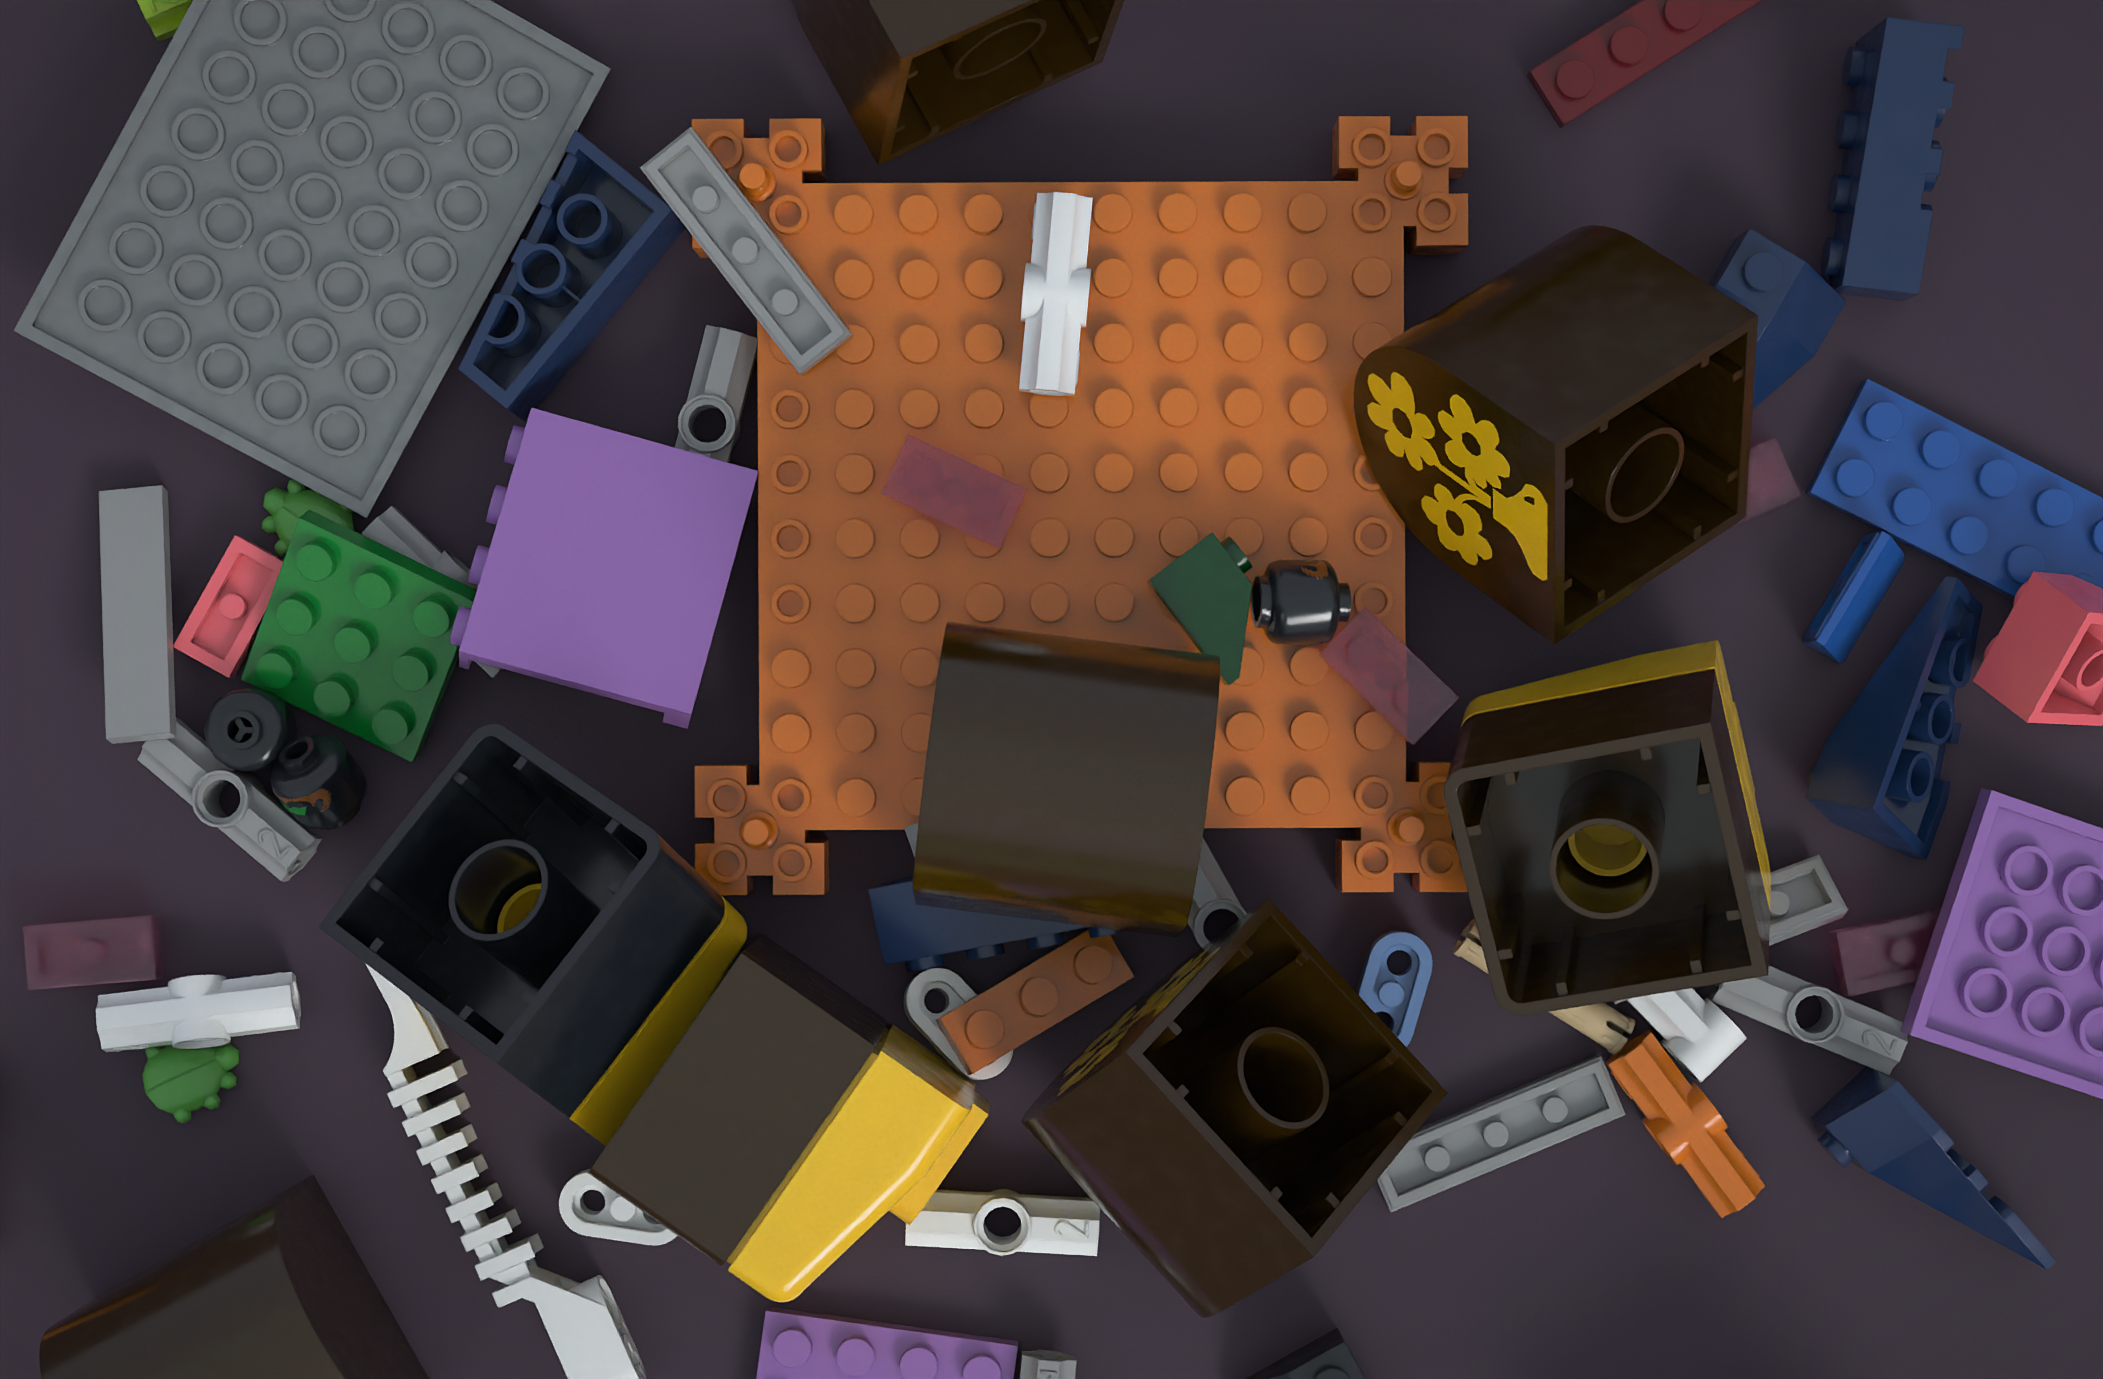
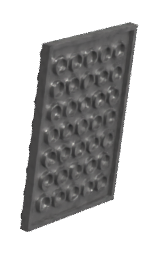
(312, 221)

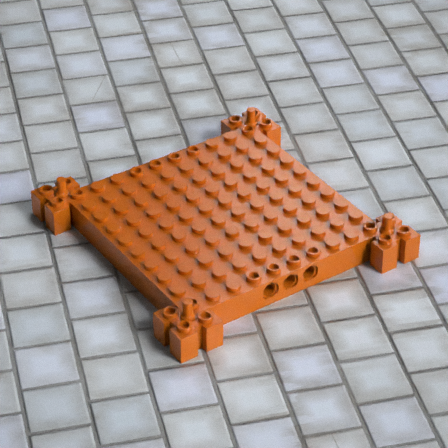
(1198, 408)

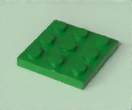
(359, 636)

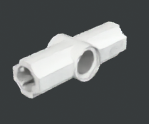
(1055, 294)
(198, 1012)
(1046, 1225)

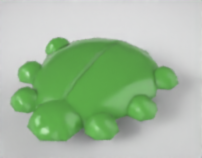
(290, 505)
(188, 1078)

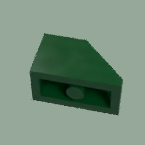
(1210, 599)

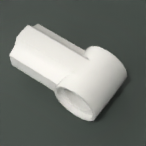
(1691, 1029)

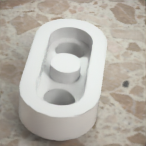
(955, 993)
(616, 1221)

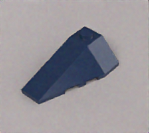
(1790, 301)
(1890, 745)
(1896, 1140)

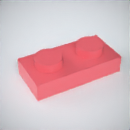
(231, 608)

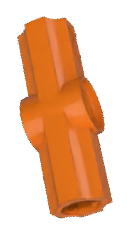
(1685, 1124)

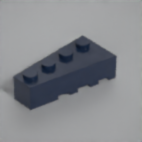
(1888, 158)
(568, 277)
(925, 932)

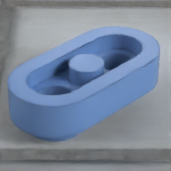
(1400, 993)

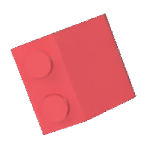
(2049, 653)

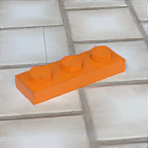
(1033, 999)

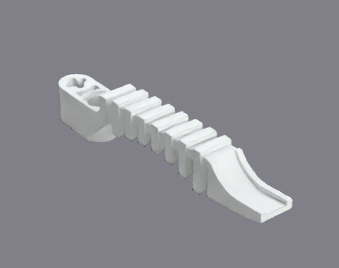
(577, 1316)

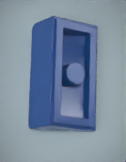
(1854, 596)

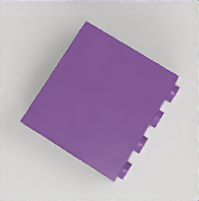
(605, 564)

